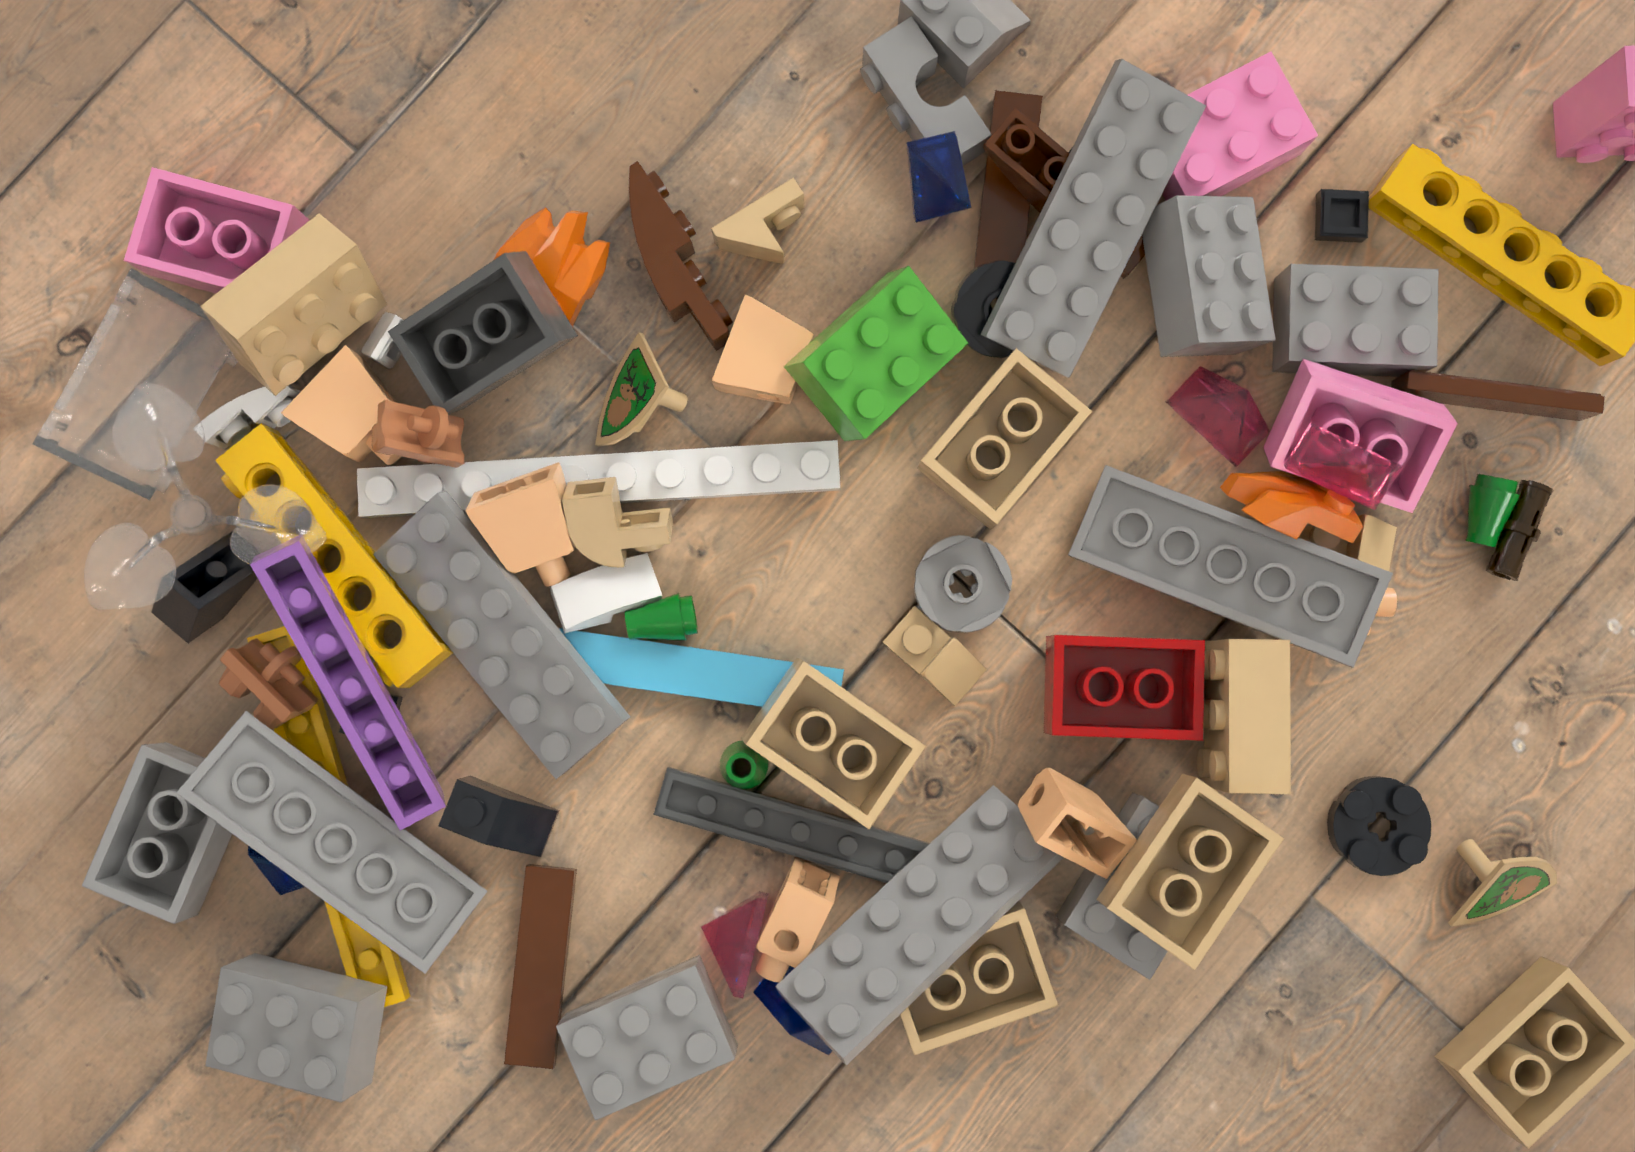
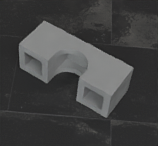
(896, 67)

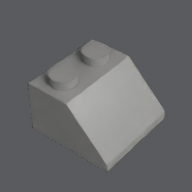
(966, 31)

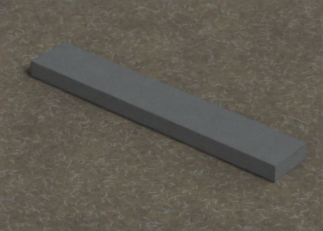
(784, 826)

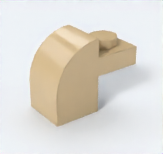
(601, 528)

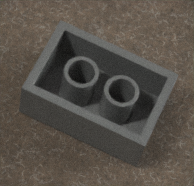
(483, 332)

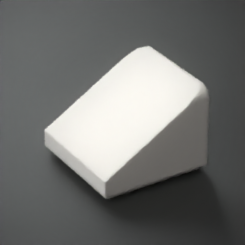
(380, 344)

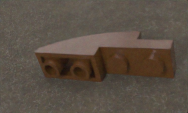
(1033, 164)
(664, 246)

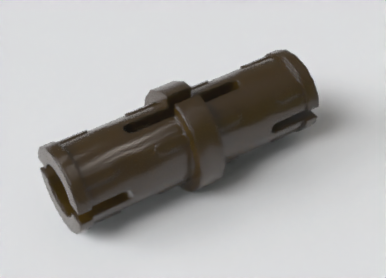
(1519, 530)

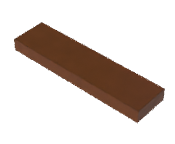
(1003, 208)
(1501, 395)
(540, 966)

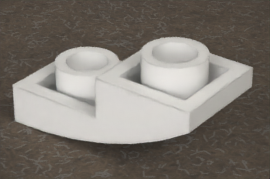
(233, 419)
(605, 591)

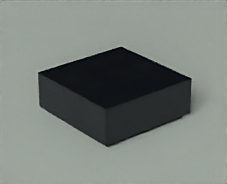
(1341, 215)

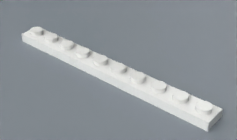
(638, 474)

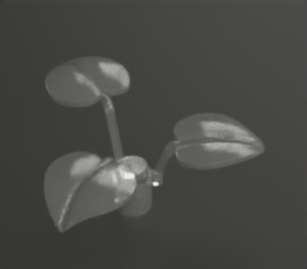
(129, 567)

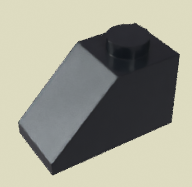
(204, 590)
(498, 817)

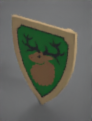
(635, 394)
(1503, 885)

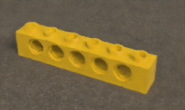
(1483, 257)
(421, 649)

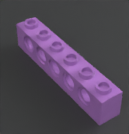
(349, 680)

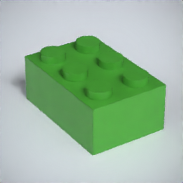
(876, 354)

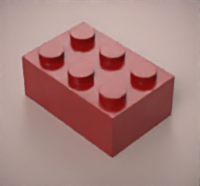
(1124, 687)

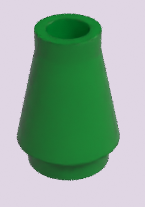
(1489, 508)
(664, 619)
(758, 763)

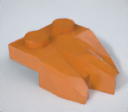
(562, 257)
(1291, 502)

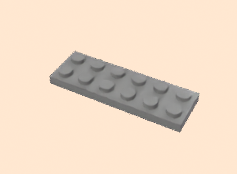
(1093, 217)
(1231, 565)
(501, 635)
(332, 841)
(917, 925)

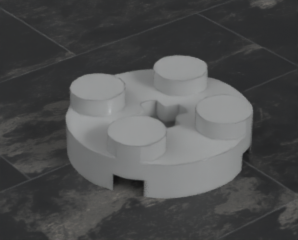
(972, 558)

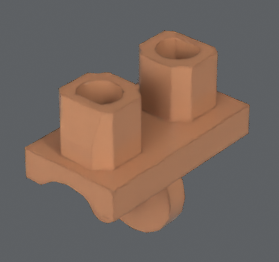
(418, 433)
(270, 678)

